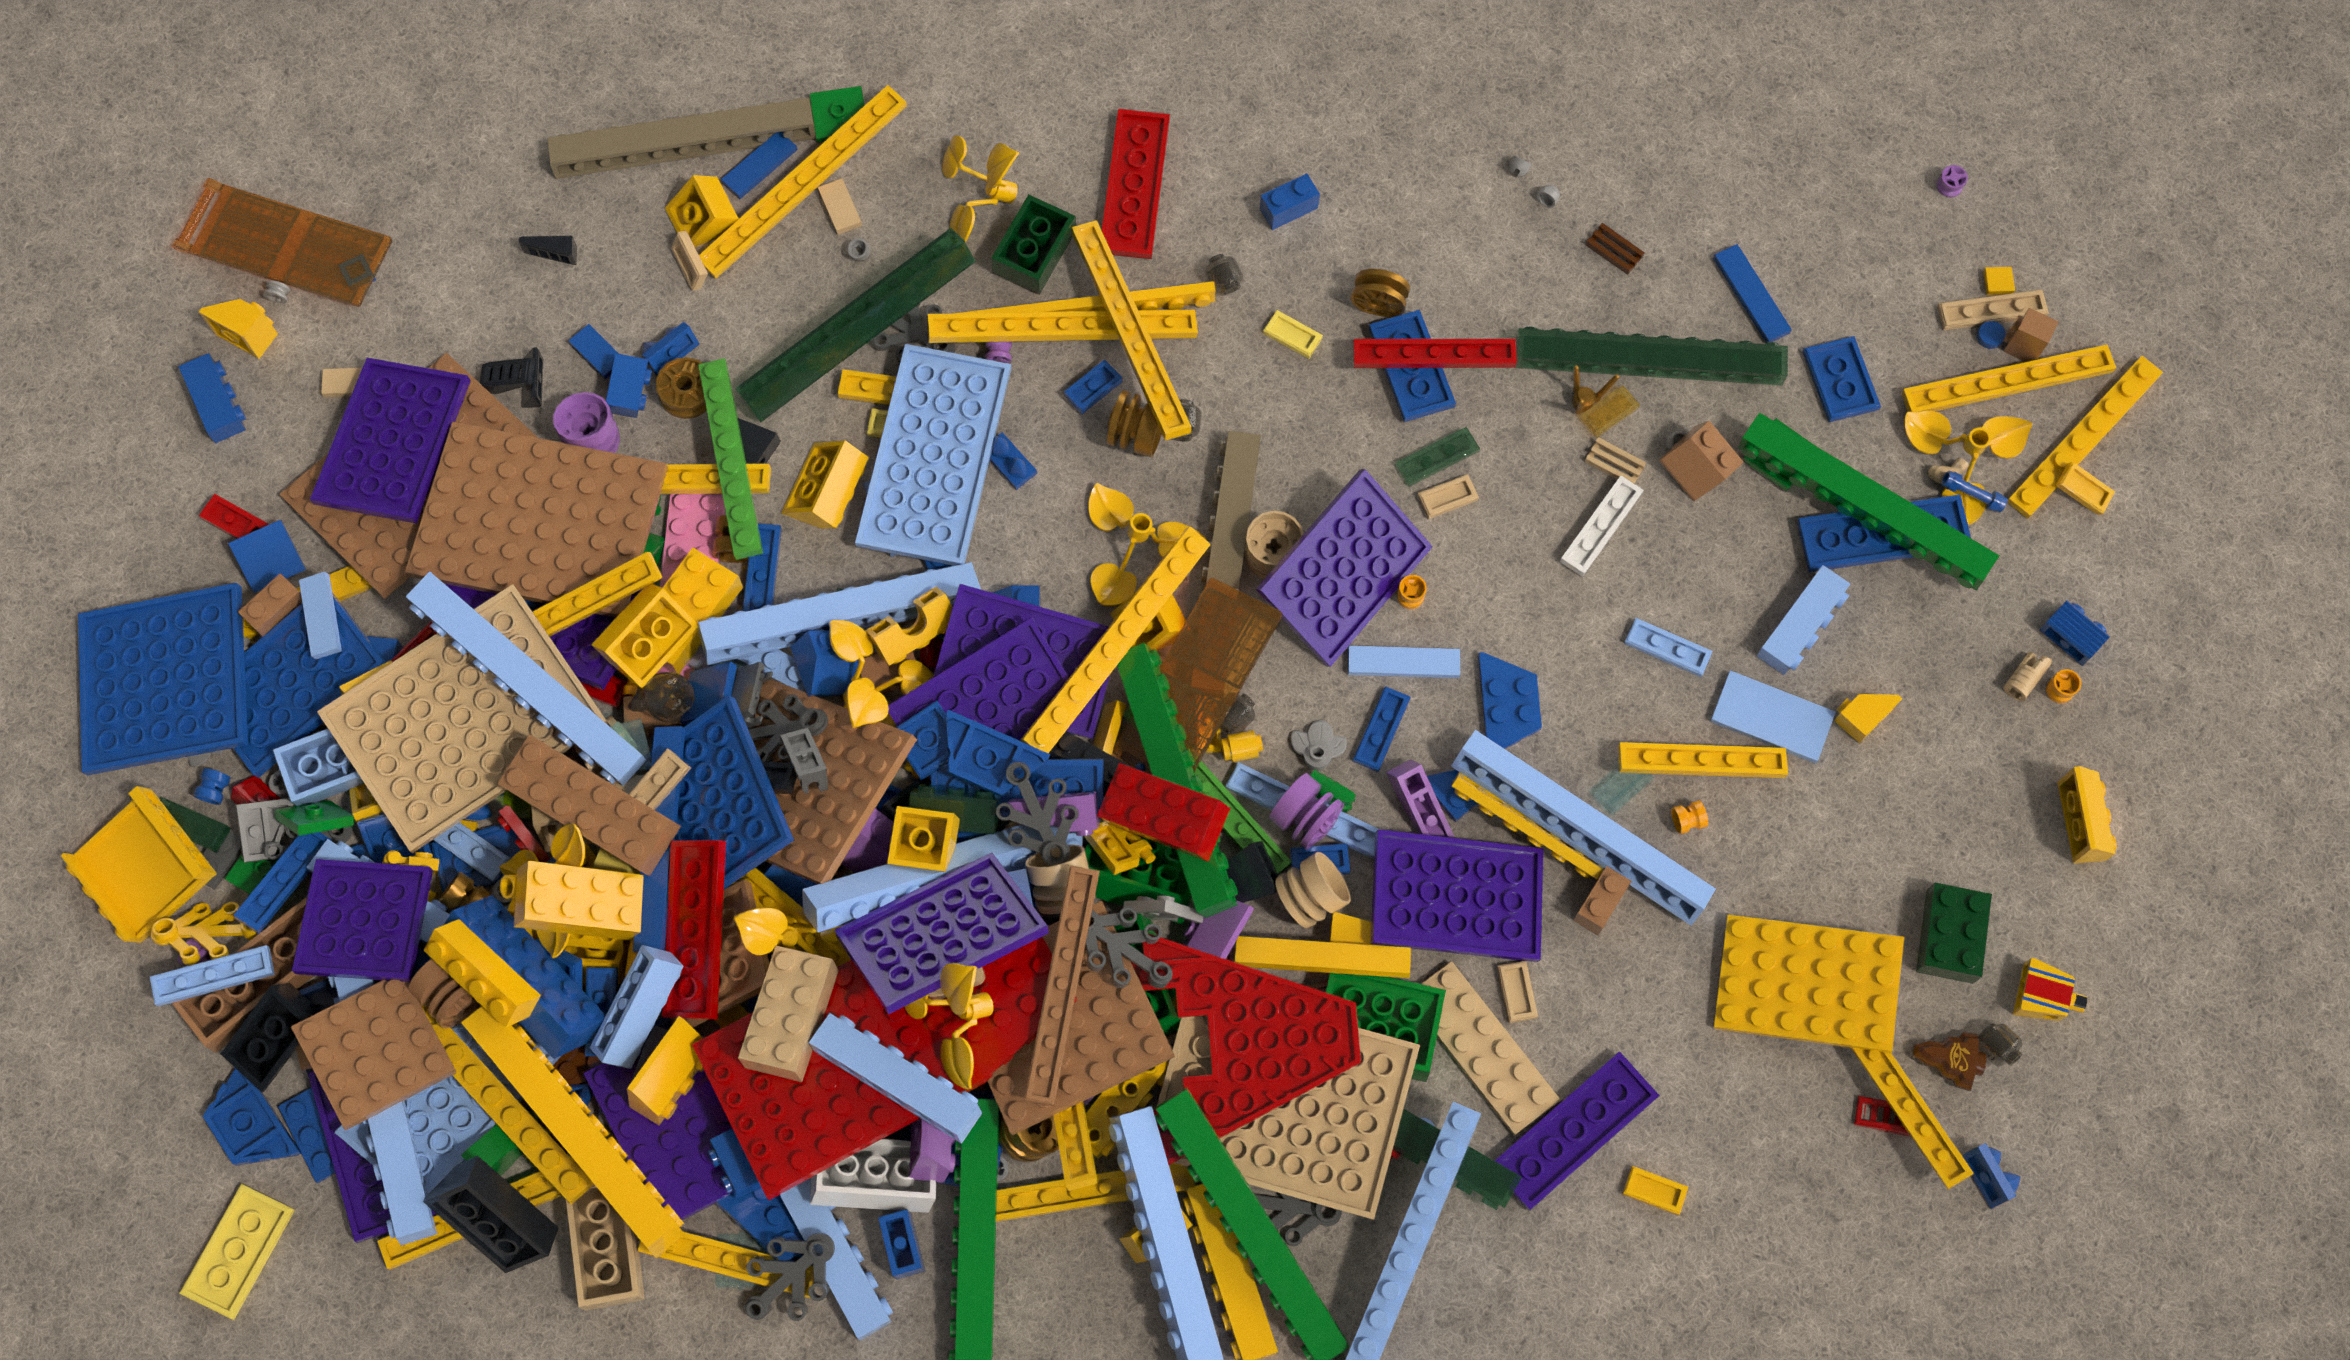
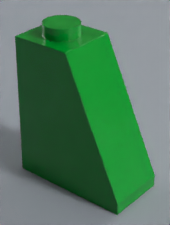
(496, 1149)

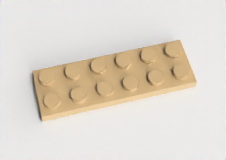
(1489, 1054)

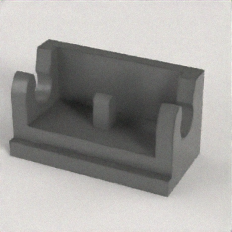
(748, 689)
(805, 759)

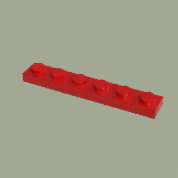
(1434, 353)

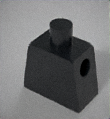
(757, 442)
(1253, 873)

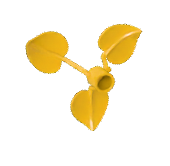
(997, 165)
(2004, 434)
(1112, 508)
(864, 701)
(568, 850)
(767, 927)
(957, 986)

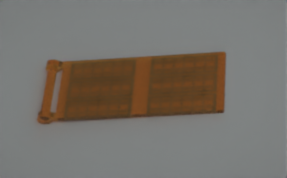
(285, 243)
(1209, 665)

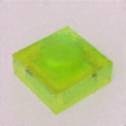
(519, 806)

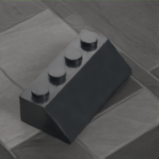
(492, 1215)

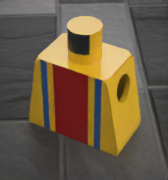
(2046, 992)

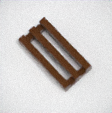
(1618, 239)

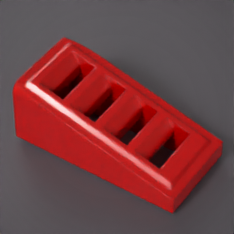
(1872, 1124)

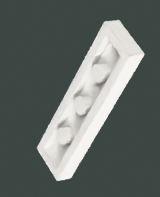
(1601, 526)

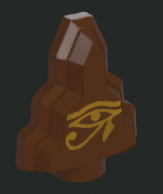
(1954, 1058)

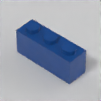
(213, 397)

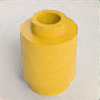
(1241, 746)

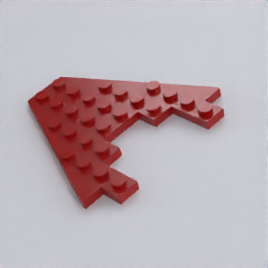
(1264, 1035)

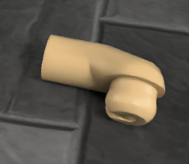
(1937, 472)

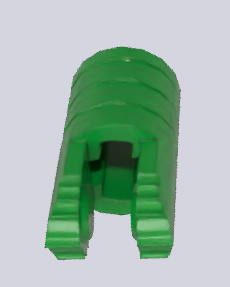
(1339, 791)

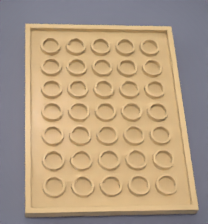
(439, 731)
(1326, 1142)

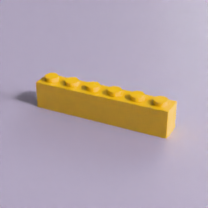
(1233, 1279)

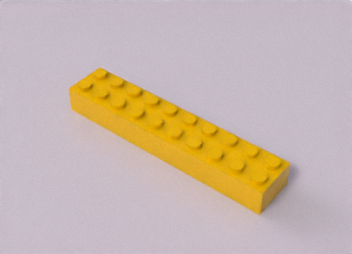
(580, 1135)

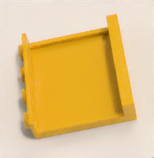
(139, 867)

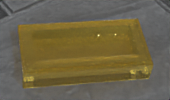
(1610, 411)

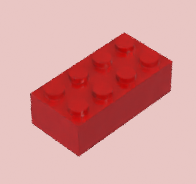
(1163, 812)

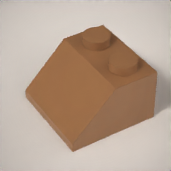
(1701, 460)

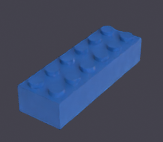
(563, 1013)

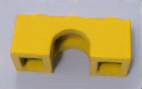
(895, 643)

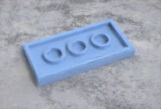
(1773, 716)

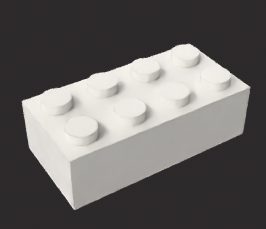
(874, 1180)

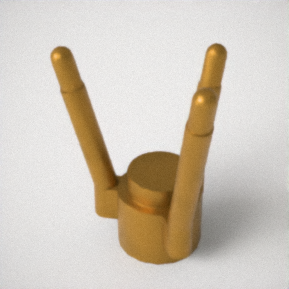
(1585, 396)

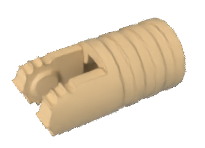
(2026, 676)

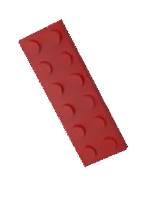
(1135, 182)
(695, 926)

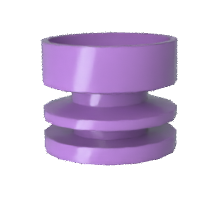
(586, 422)
(1306, 811)

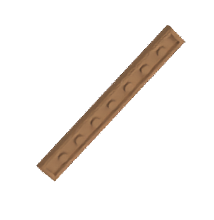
(1061, 986)

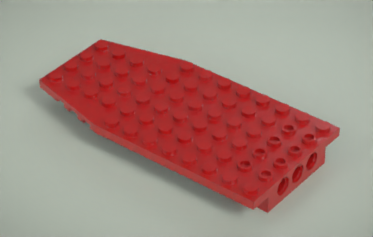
(810, 1125)

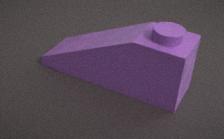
(1419, 799)
(1085, 802)

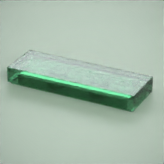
(1437, 456)
(199, 828)

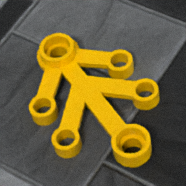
(171, 932)

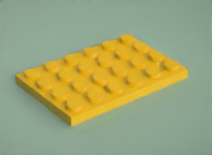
(1809, 983)

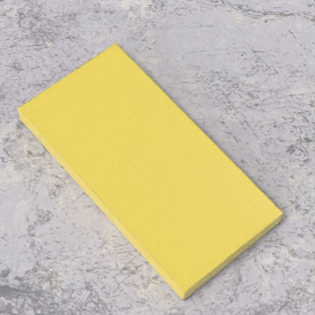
(237, 1252)

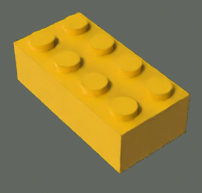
(704, 592)
(578, 900)

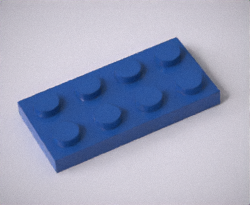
(1416, 390)

